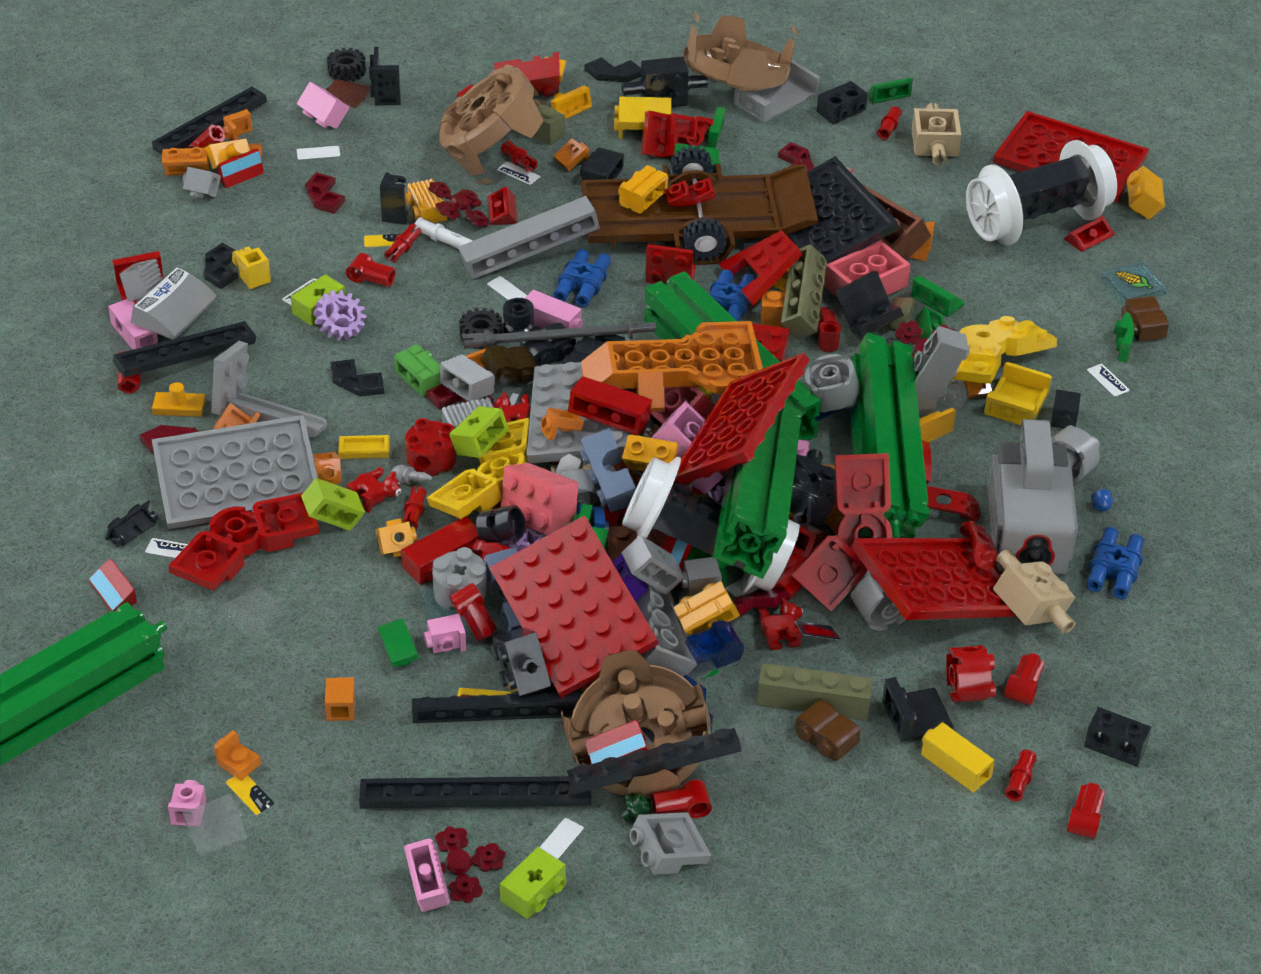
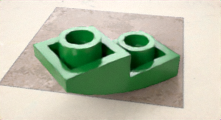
(1124, 330)
(398, 643)

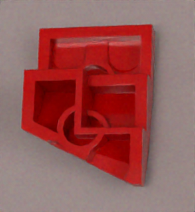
(665, 130)

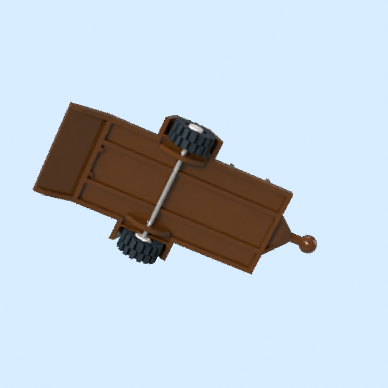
(743, 208)

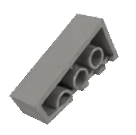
(937, 366)
(666, 626)

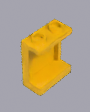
(631, 112)
(1018, 394)

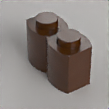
(1147, 318)
(827, 730)

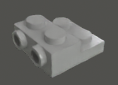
(668, 842)

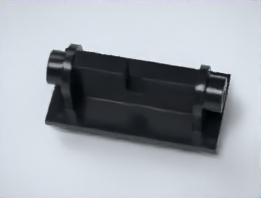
(138, 517)

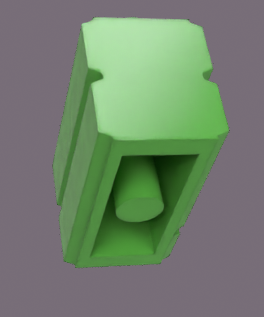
(418, 369)

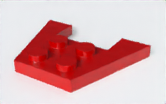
(768, 259)

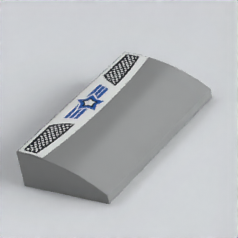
(173, 304)

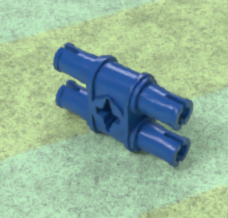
(582, 277)
(730, 294)
(1115, 562)

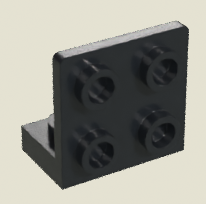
(384, 81)
(867, 304)
(913, 711)

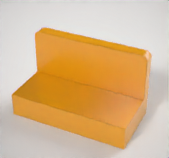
(937, 424)

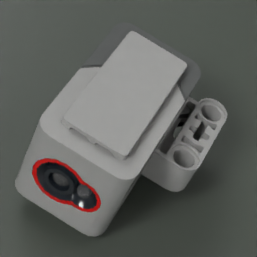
(1033, 499)

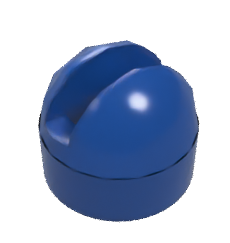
(1102, 500)

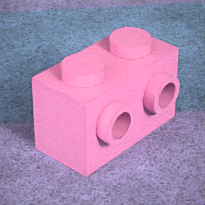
(323, 106)

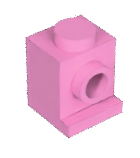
(445, 634)
(184, 798)

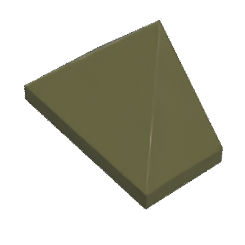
(908, 306)

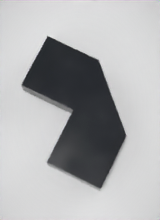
(601, 69)
(216, 266)
(345, 376)

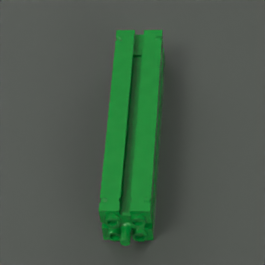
(685, 305)
(889, 423)
(759, 499)
(76, 677)

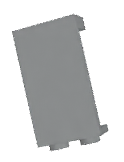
(773, 101)

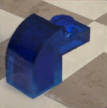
(716, 644)

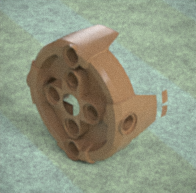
(734, 59)
(487, 114)
(645, 693)

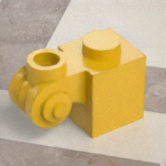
(252, 266)

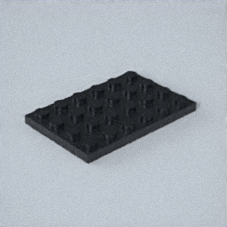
(846, 214)

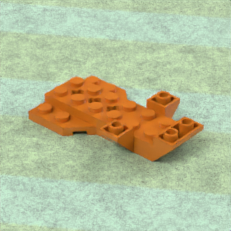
(706, 359)

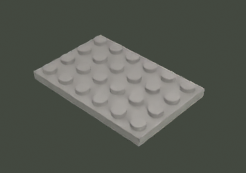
(552, 390)
(232, 468)

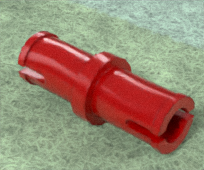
(889, 122)
(519, 156)
(403, 243)
(414, 506)
(1020, 775)

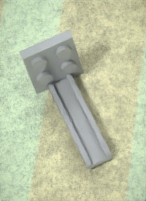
(230, 385)

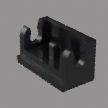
(393, 199)

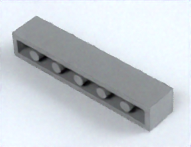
(529, 237)

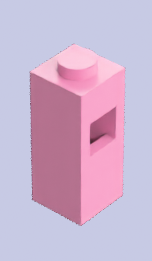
(551, 311)
(133, 334)

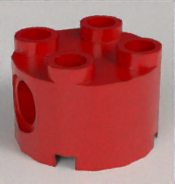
(430, 447)
(970, 673)

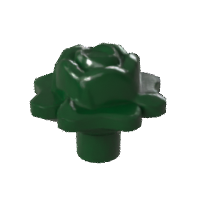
(635, 806)

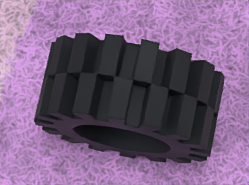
(346, 64)
(480, 319)

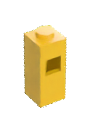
(957, 757)

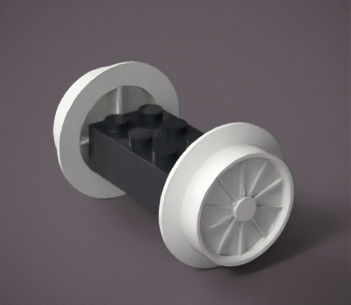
(1079, 180)
(691, 518)

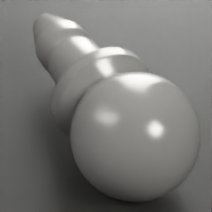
(409, 475)

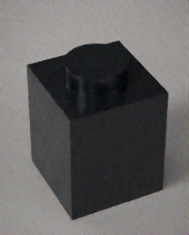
(1065, 409)

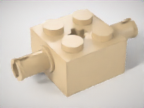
(936, 133)
(1034, 592)

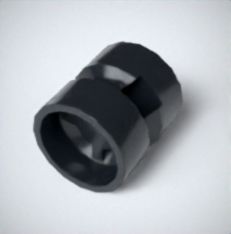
(518, 315)
(501, 524)

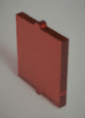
(348, 92)

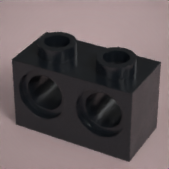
(842, 102)
(1117, 736)

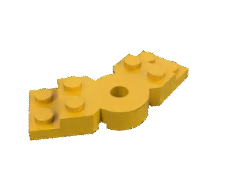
(999, 337)
(483, 488)

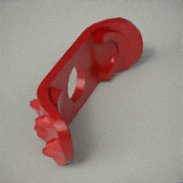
(960, 503)
(984, 552)

